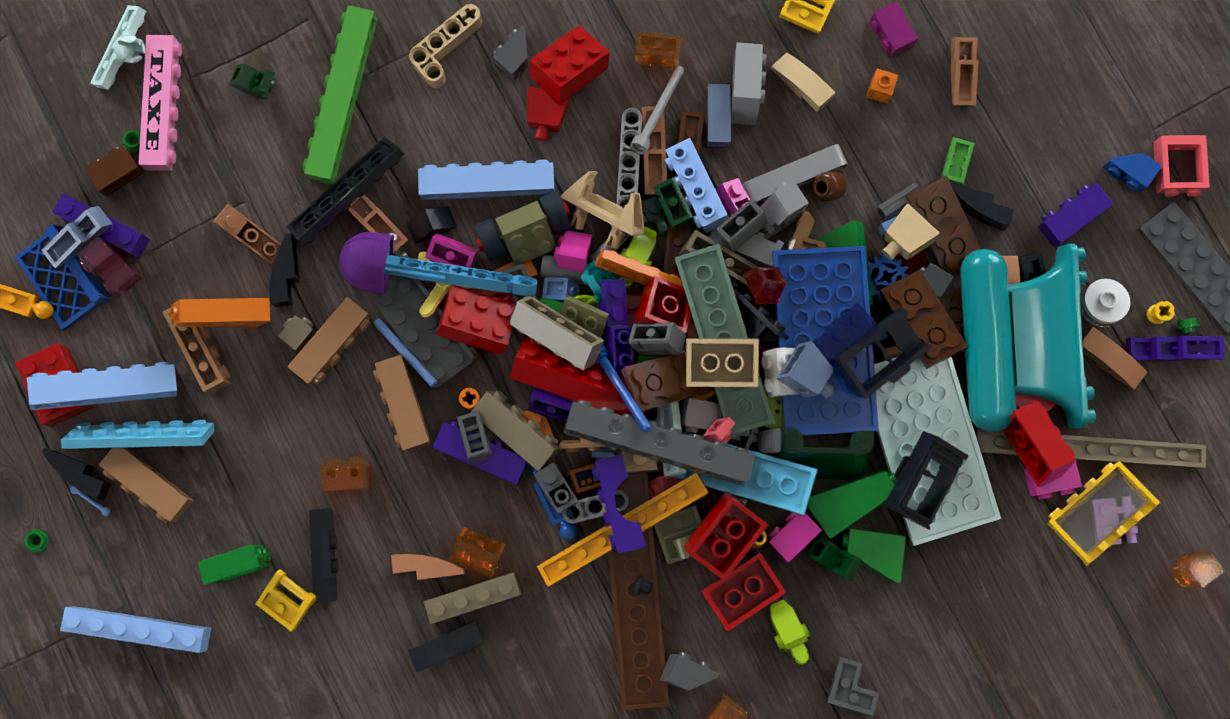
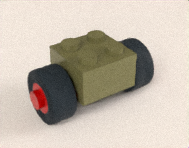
(525, 230)

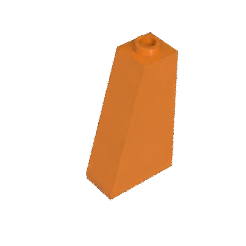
(221, 313)

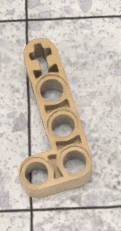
(450, 42)

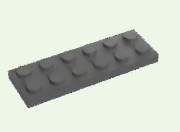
(1191, 261)

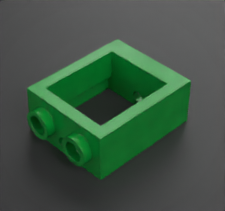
(234, 564)

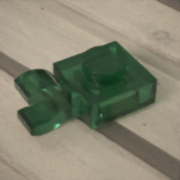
(655, 213)

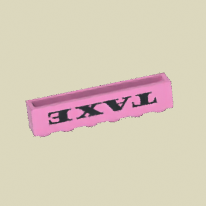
(159, 103)

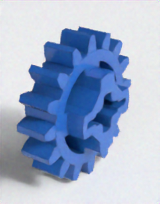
(883, 271)

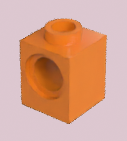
(882, 86)

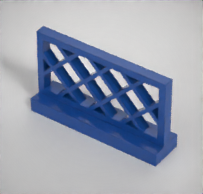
(85, 281)

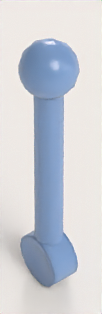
(105, 511)

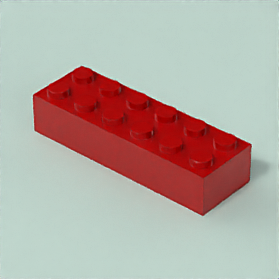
(545, 370)

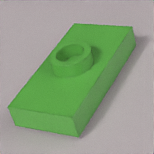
(958, 160)

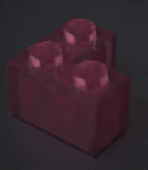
(105, 261)

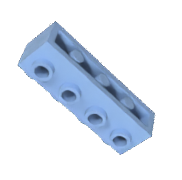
(697, 185)

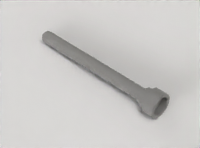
(642, 142)

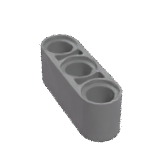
(585, 514)

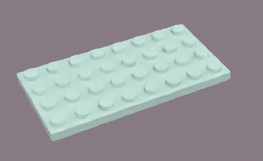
(935, 404)

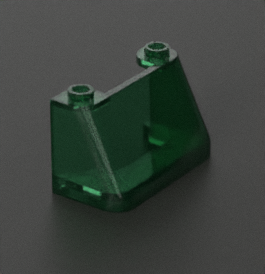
(831, 463)

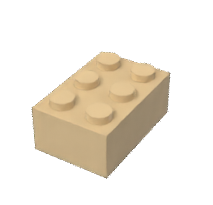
(722, 362)

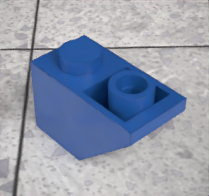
(1133, 170)

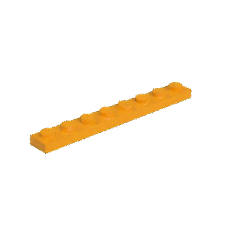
(598, 542)

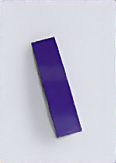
(1176, 348)

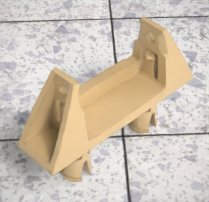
(621, 219)

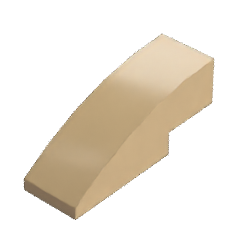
(803, 81)

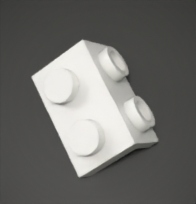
(773, 363)

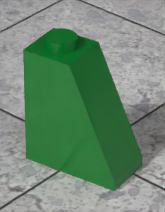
(877, 551)

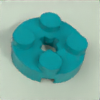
(592, 277)

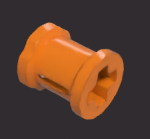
(464, 395)

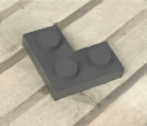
(845, 691)

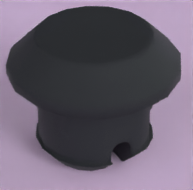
(642, 586)

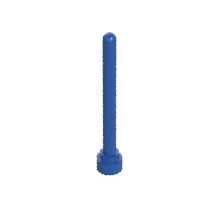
(622, 390)

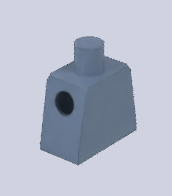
(807, 372)

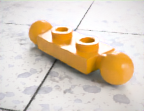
(24, 303)

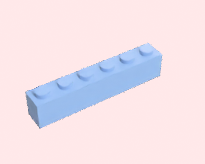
(486, 180)
(101, 387)
(135, 629)

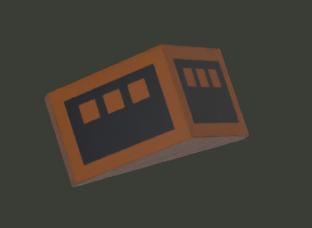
(581, 479)

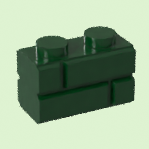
(673, 205)

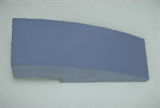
(718, 115)
(76, 236)

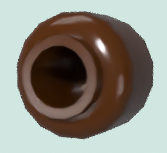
(829, 186)

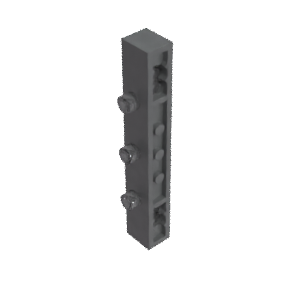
(659, 443)

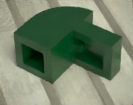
(253, 81)
(833, 558)

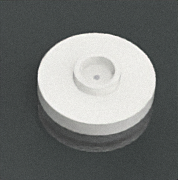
(1104, 302)

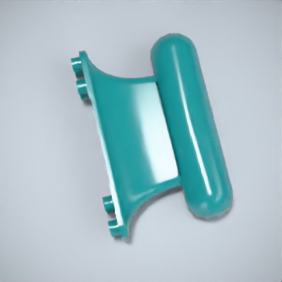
(1024, 338)

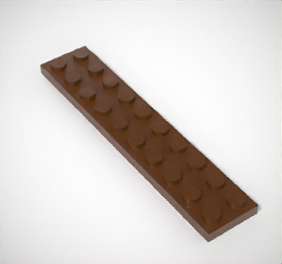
(637, 617)

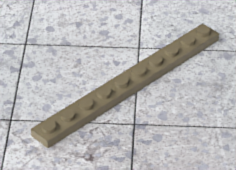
(1110, 450)

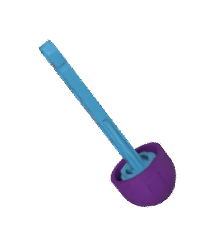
(369, 262)

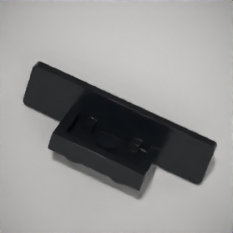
(756, 318)
(323, 555)

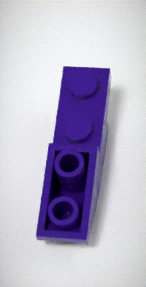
(617, 330)

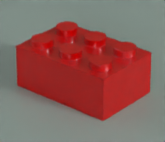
(569, 64)
(476, 319)
(51, 361)
(1039, 443)
(725, 536)
(744, 592)

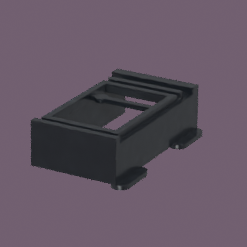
(903, 337)
(911, 471)

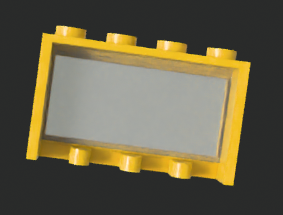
(1102, 512)

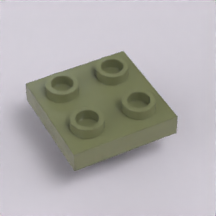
(585, 315)
(675, 532)

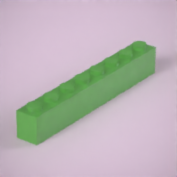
(340, 95)

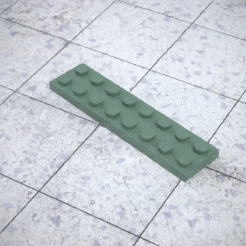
(719, 317)

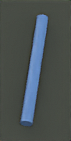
(405, 352)

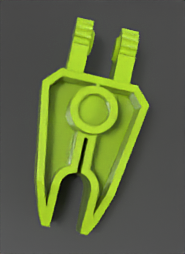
(641, 249)
(789, 631)

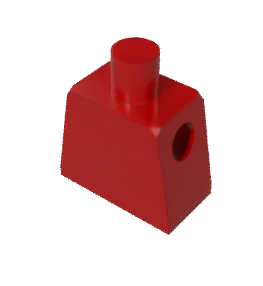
(544, 113)

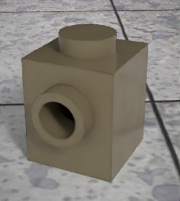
(297, 332)

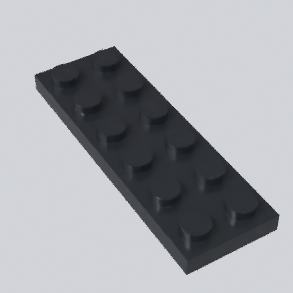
(344, 191)

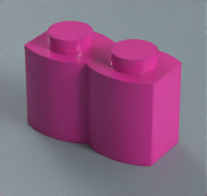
(573, 250)

